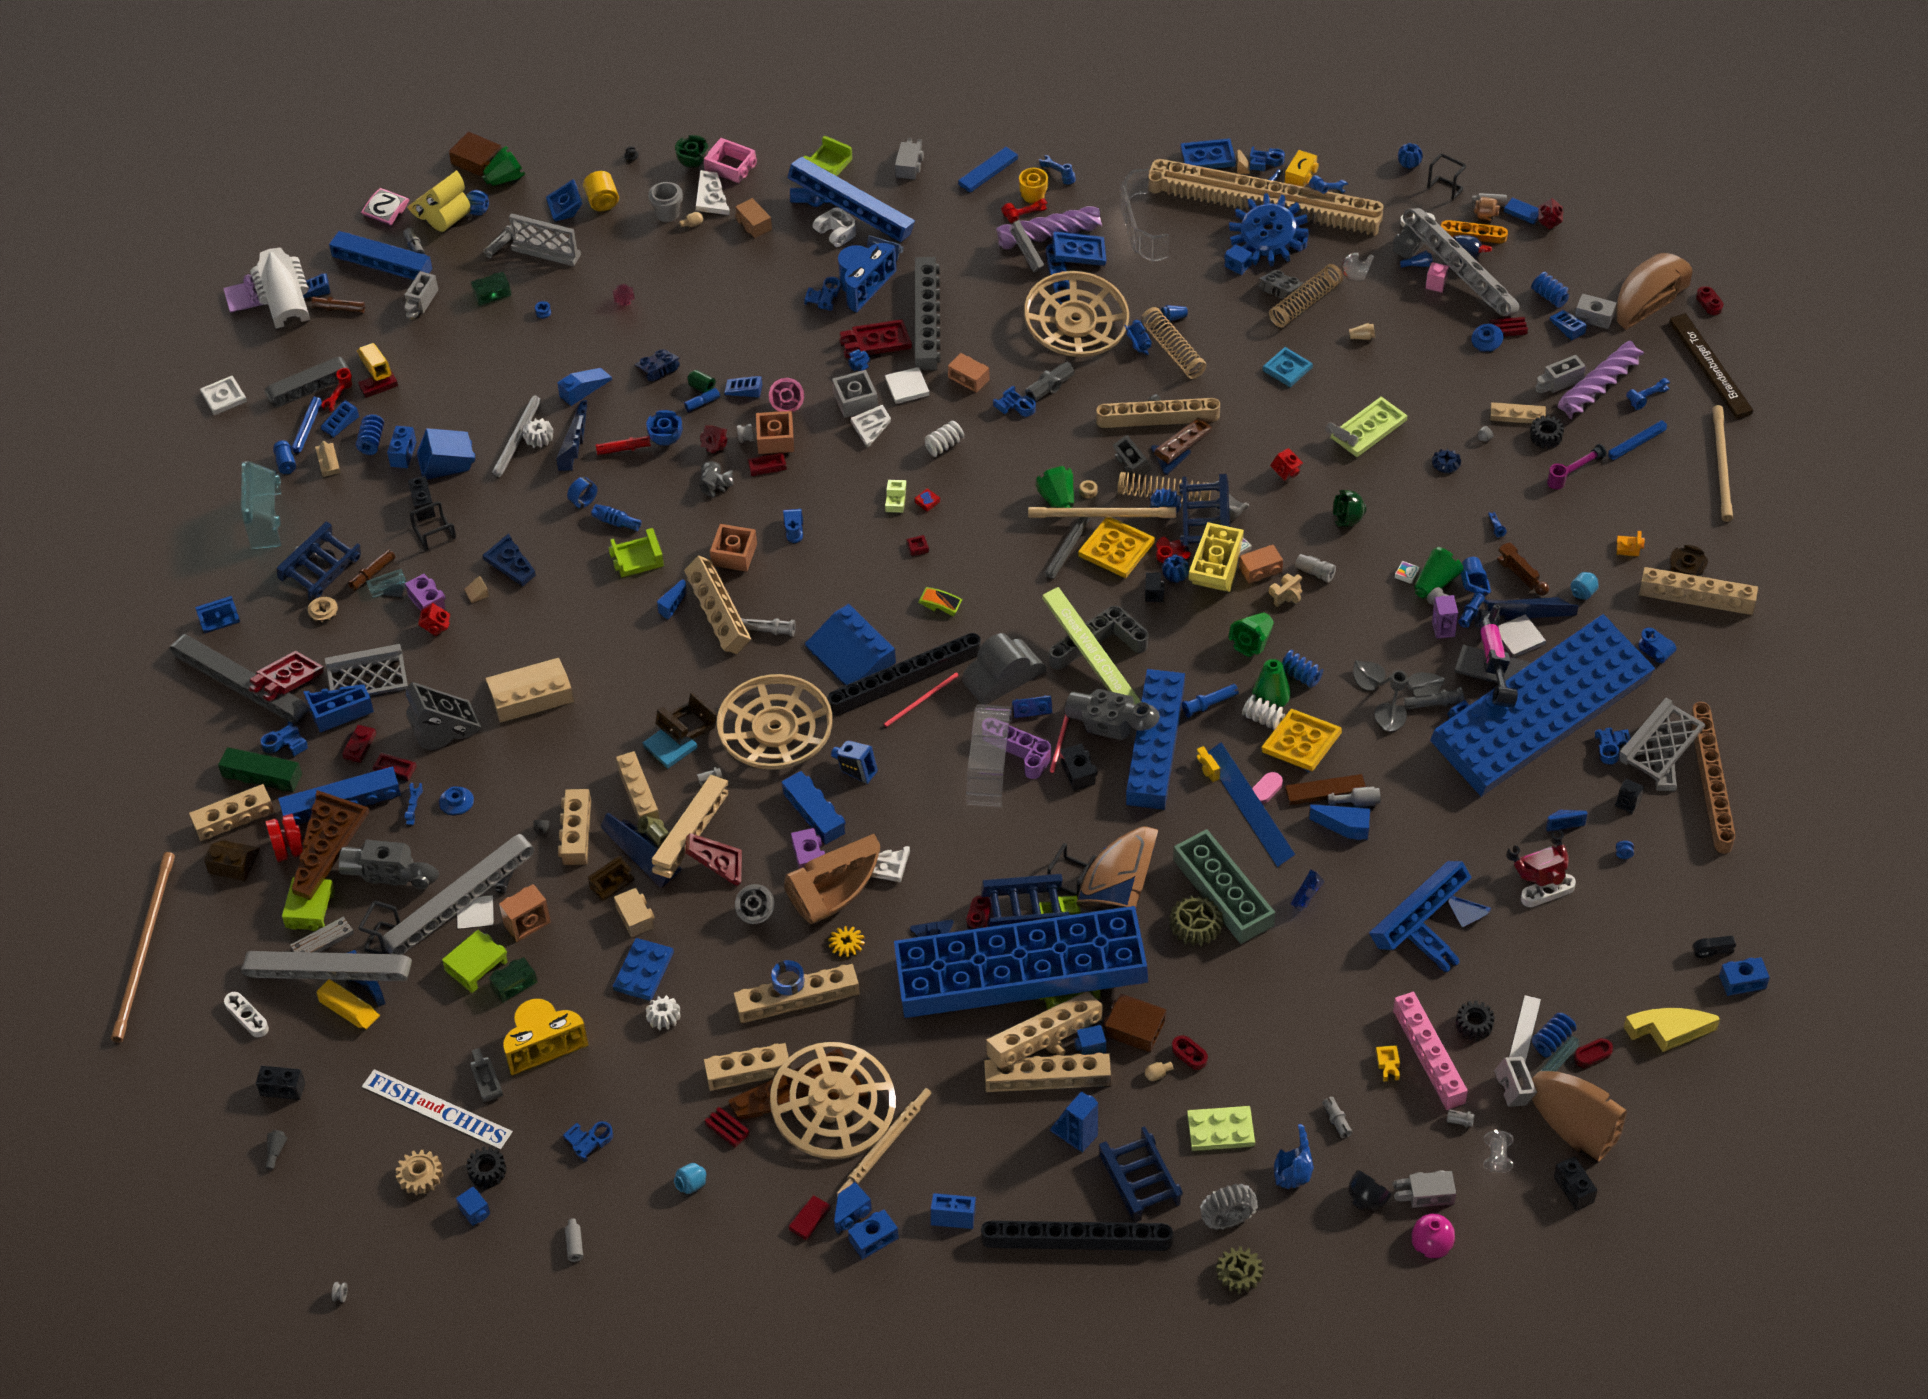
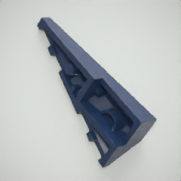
(574, 437)

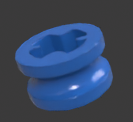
(546, 312)
(1624, 849)

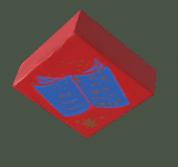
(927, 500)

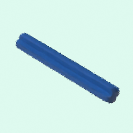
(306, 424)
(1637, 440)

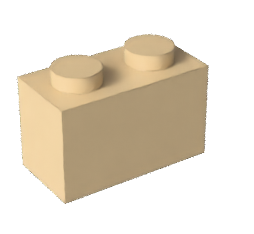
(634, 912)

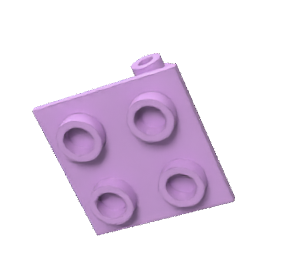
(242, 295)

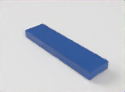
(988, 169)

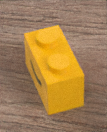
(1301, 169)

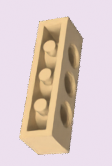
(231, 812)
(575, 827)
(740, 1074)

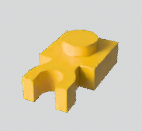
(1210, 767)
(1388, 1060)

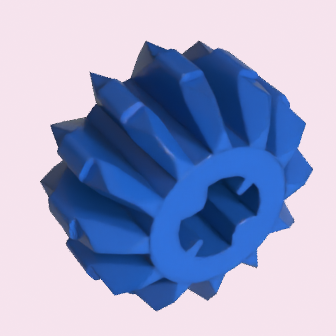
(1165, 498)

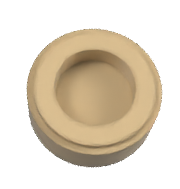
(1088, 489)

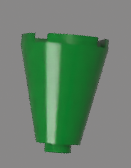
(1437, 571)
(1272, 684)

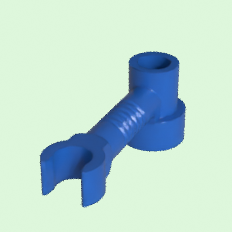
(1068, 175)
(1317, 183)
(1638, 399)

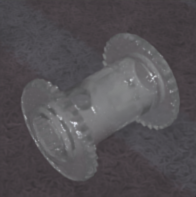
(1498, 1145)

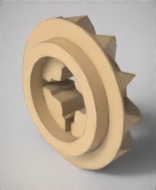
(327, 604)

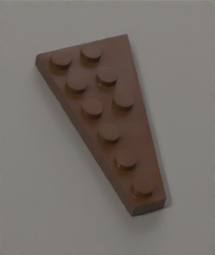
(328, 830)
(757, 1100)

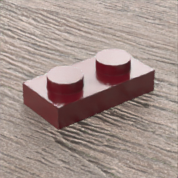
(372, 387)
(359, 743)

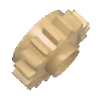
(426, 1180)

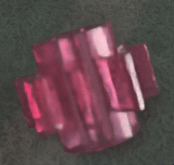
(623, 294)

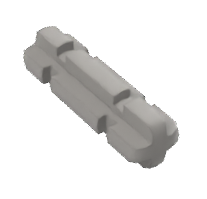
(1341, 434)

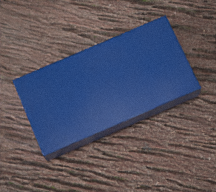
(1522, 210)

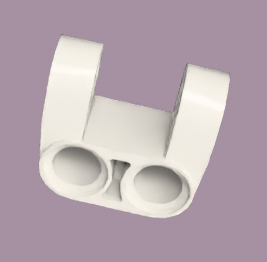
(840, 222)

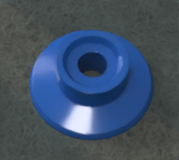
(1490, 342)
(456, 800)

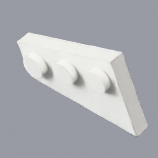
(710, 194)

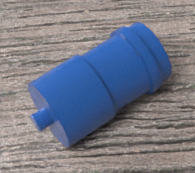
(284, 457)

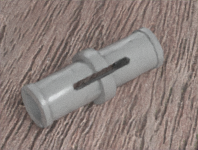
(411, 236)
(1337, 1117)

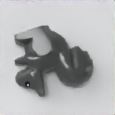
(712, 479)

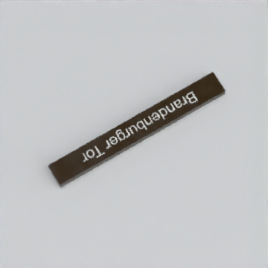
(1711, 366)

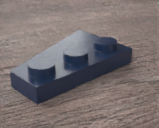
(510, 561)

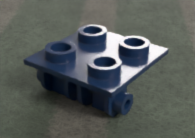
(657, 363)

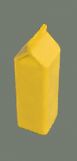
(374, 361)
(347, 1004)

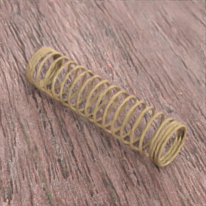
(1283, 312)
(1154, 323)
(1123, 486)

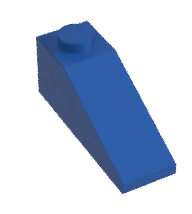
(581, 384)
(1343, 820)

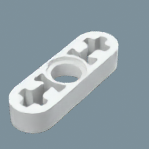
(1543, 897)
(244, 1006)

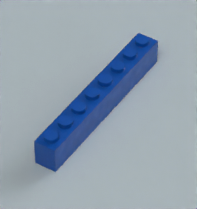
(851, 199)

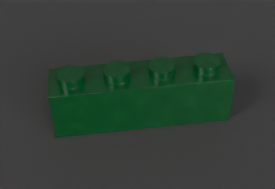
(260, 769)

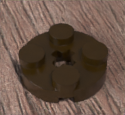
(1689, 552)

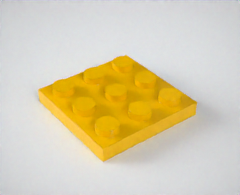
(1116, 546)
(1301, 739)

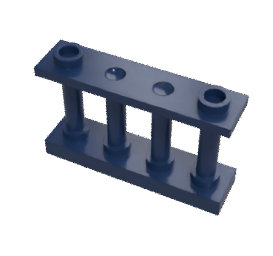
(1221, 503)
(312, 546)
(1022, 885)
(1127, 1189)

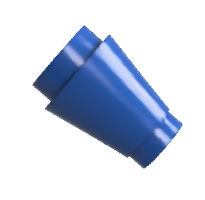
(1174, 312)

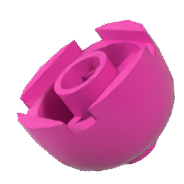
(1433, 1235)

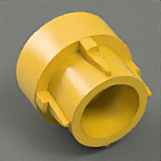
(1033, 184)

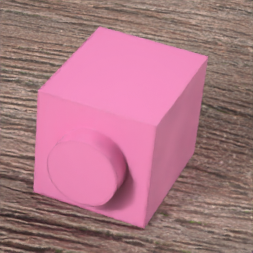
(1437, 277)

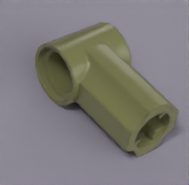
(653, 829)

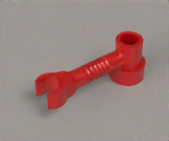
(1012, 213)
(344, 377)

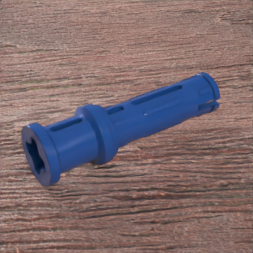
(1202, 702)

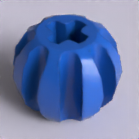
(1410, 155)
(478, 201)
(1175, 568)

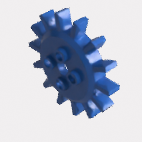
(1275, 240)

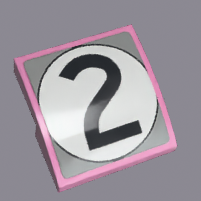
(385, 206)

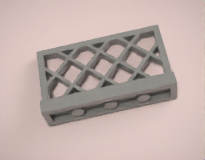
(541, 247)
(364, 661)
(1646, 734)

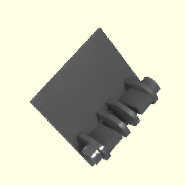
(1279, 284)

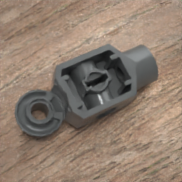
(1110, 713)
(386, 864)

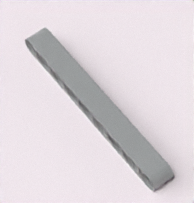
(458, 895)
(326, 966)

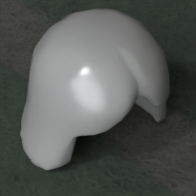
(1235, 508)

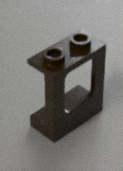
(678, 731)

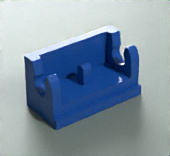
(217, 614)
(953, 1211)

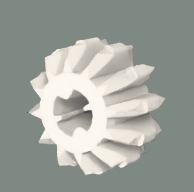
(538, 433)
(663, 1012)

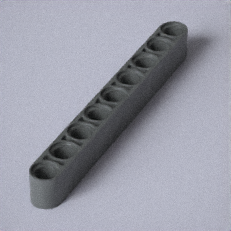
(235, 677)

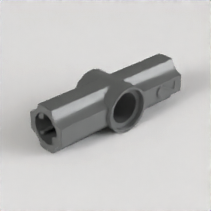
(1050, 381)

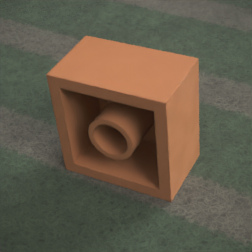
(775, 432)
(733, 547)
(524, 912)

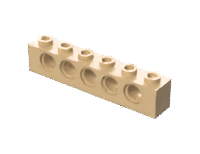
(1698, 591)
(717, 605)
(827, 991)
(1044, 1029)
(1055, 1079)

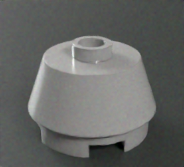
(754, 904)

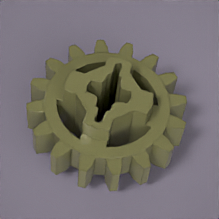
(1238, 1276)

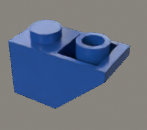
(850, 1207)

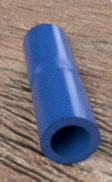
(702, 399)

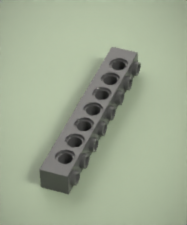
(926, 313)

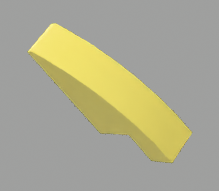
(1671, 1025)

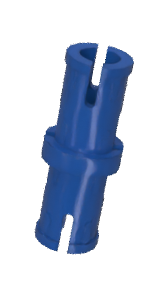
(1471, 610)

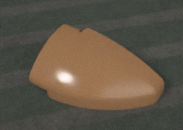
(1651, 287)
(1579, 1112)

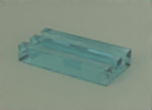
(386, 583)

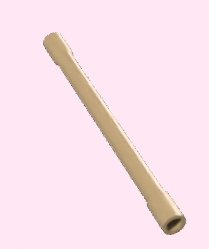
(1726, 506)
(1043, 512)

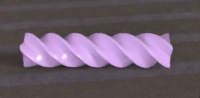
(1041, 228)
(1596, 380)

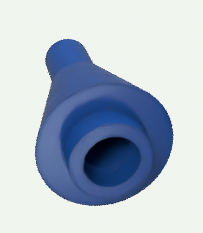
(1422, 259)

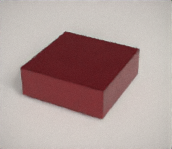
(917, 545)

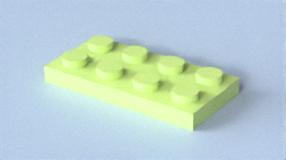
(1372, 425)

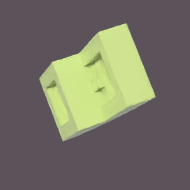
(895, 496)

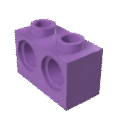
(424, 592)

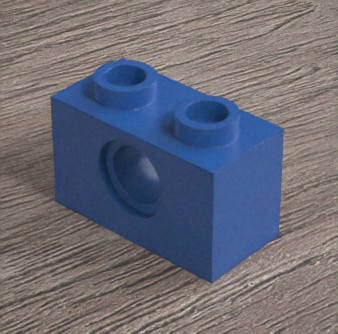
(401, 447)
(1754, 976)
(866, 1243)

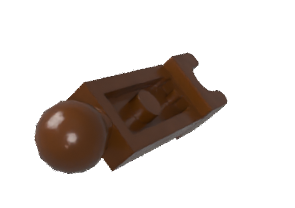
(1521, 568)

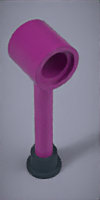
(1559, 472)

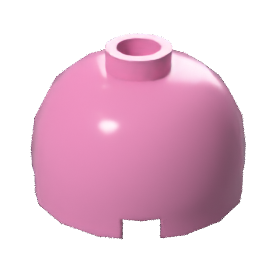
(786, 395)

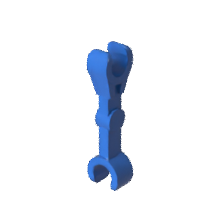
(415, 793)

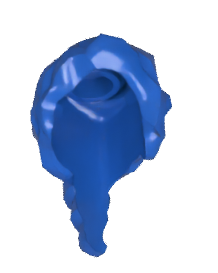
(1294, 1166)

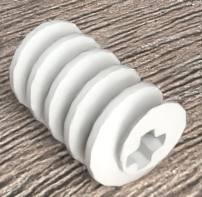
(943, 438)
(1262, 712)

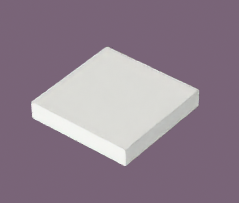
(907, 385)
(223, 395)
(1520, 636)

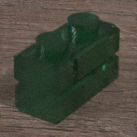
(490, 288)
(512, 979)

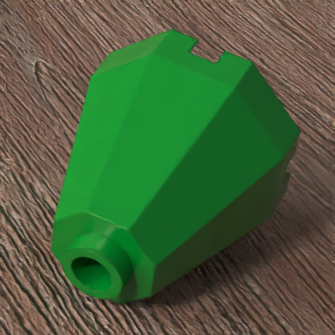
(502, 168)
(1057, 487)
(1251, 633)

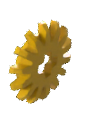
(849, 947)

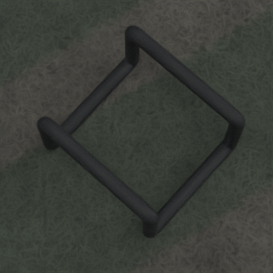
(1454, 185)
(450, 526)
(1064, 849)
(375, 933)

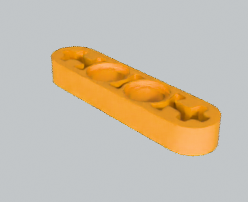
(1474, 228)

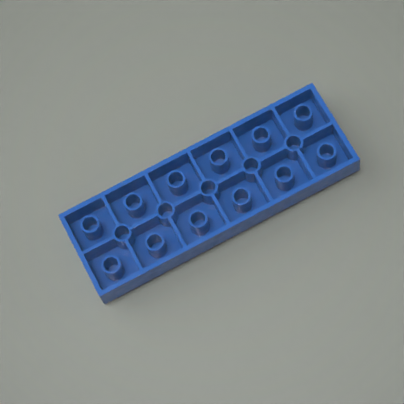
(1553, 701)
(1020, 961)

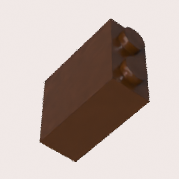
(473, 153)
(1134, 1022)

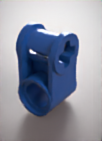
(793, 523)
(1657, 647)

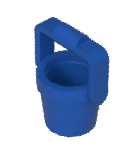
(1475, 576)

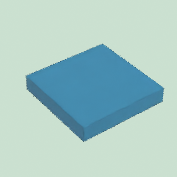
(1287, 367)
(666, 749)

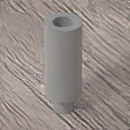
(1501, 199)
(573, 1241)

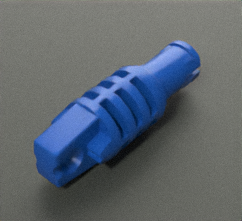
(615, 517)

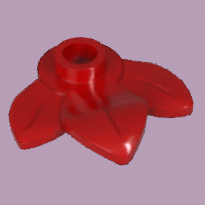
(1168, 548)

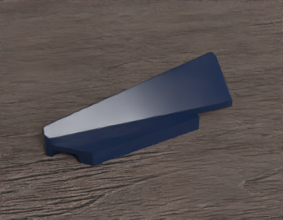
(1533, 608)
(635, 845)

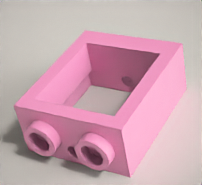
(725, 147)

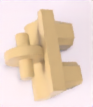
(1288, 592)

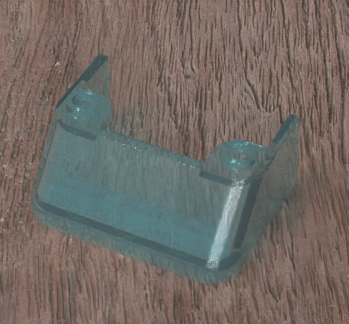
(258, 505)

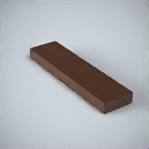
(1182, 440)
(1320, 789)

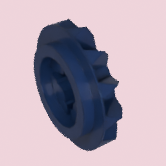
(1439, 462)

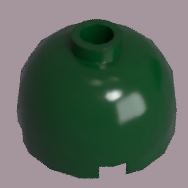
(691, 151)
(1348, 508)

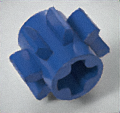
(858, 360)

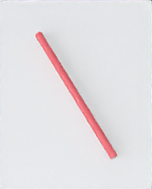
(921, 699)
(1059, 744)

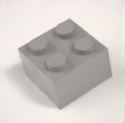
(854, 393)

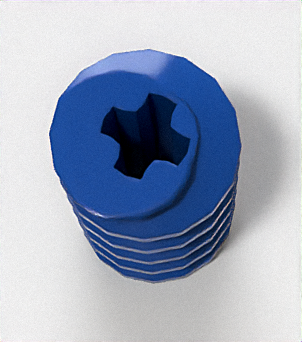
(1550, 289)
(369, 434)
(1301, 671)
(1553, 1034)

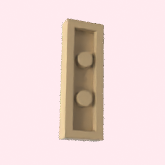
(1516, 412)

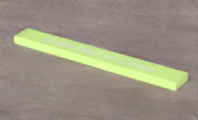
(1087, 643)

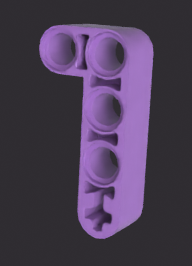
(1032, 749)

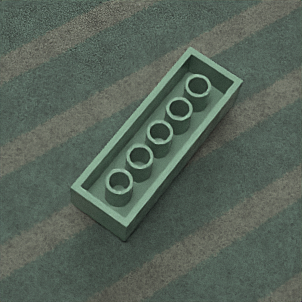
(1225, 884)

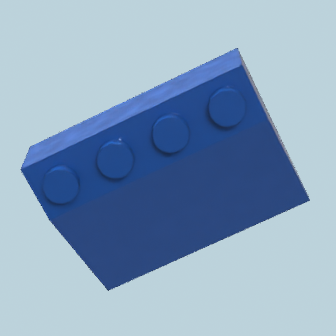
(851, 646)

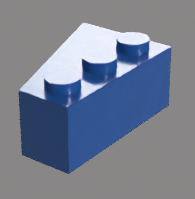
(338, 706)
(1078, 1122)

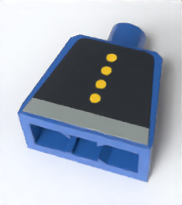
(856, 760)

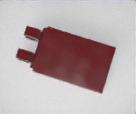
(876, 338)
(285, 675)

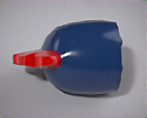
(1472, 245)

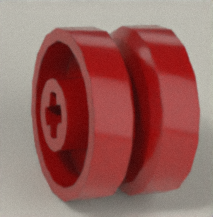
(285, 837)

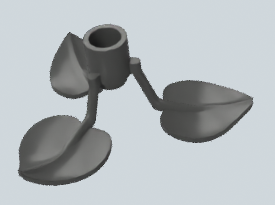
(1389, 716)

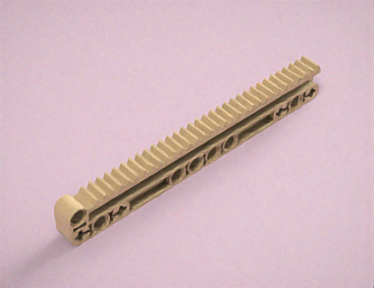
(1236, 190)

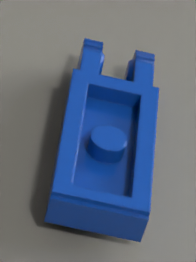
(1433, 947)

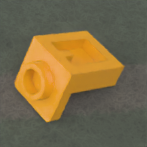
(1630, 545)

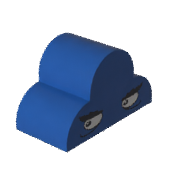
(865, 271)

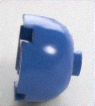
(664, 427)

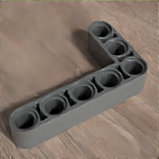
(1110, 621)

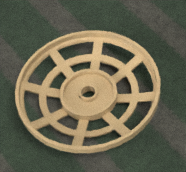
(1076, 308)
(774, 715)
(830, 1109)

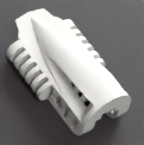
(281, 285)

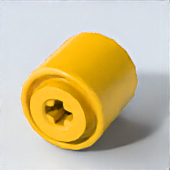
(600, 191)

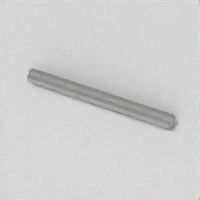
(516, 436)

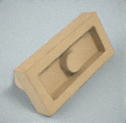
(327, 459)

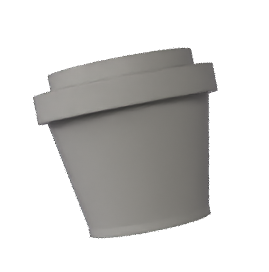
(666, 200)

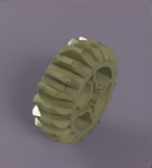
(1199, 928)

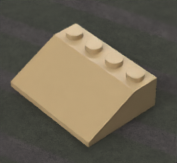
(530, 689)

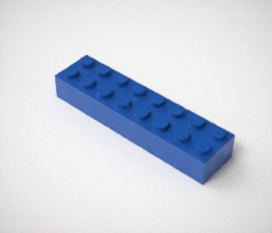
(1155, 747)

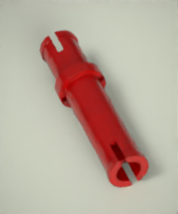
(623, 445)

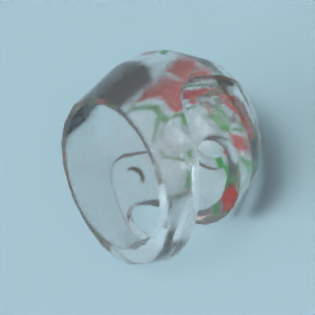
(1353, 268)

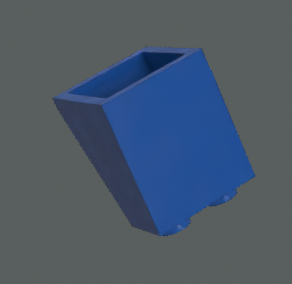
(444, 453)

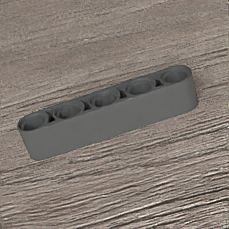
(304, 382)

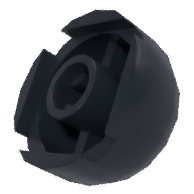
(1367, 1192)

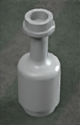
(1359, 797)

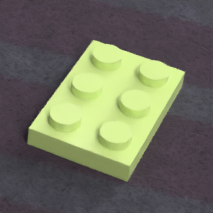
(1221, 1128)

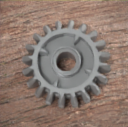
(1228, 1206)

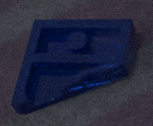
(1307, 890)

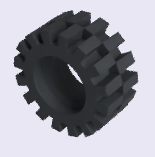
(1546, 424)
(1478, 1011)
(489, 1177)

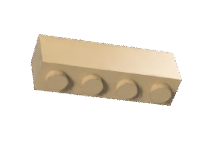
(636, 786)

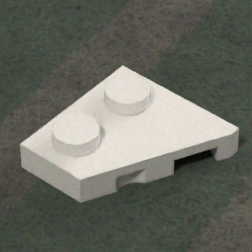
(871, 424)
(891, 864)

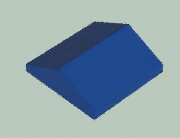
(564, 201)

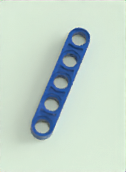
(1056, 269)

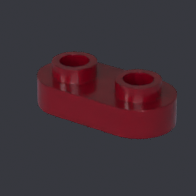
(1709, 300)
(978, 911)
(1190, 1053)

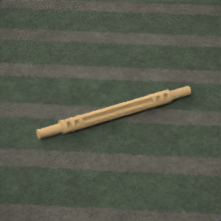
(886, 1140)

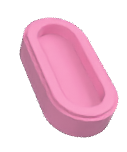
(1268, 786)

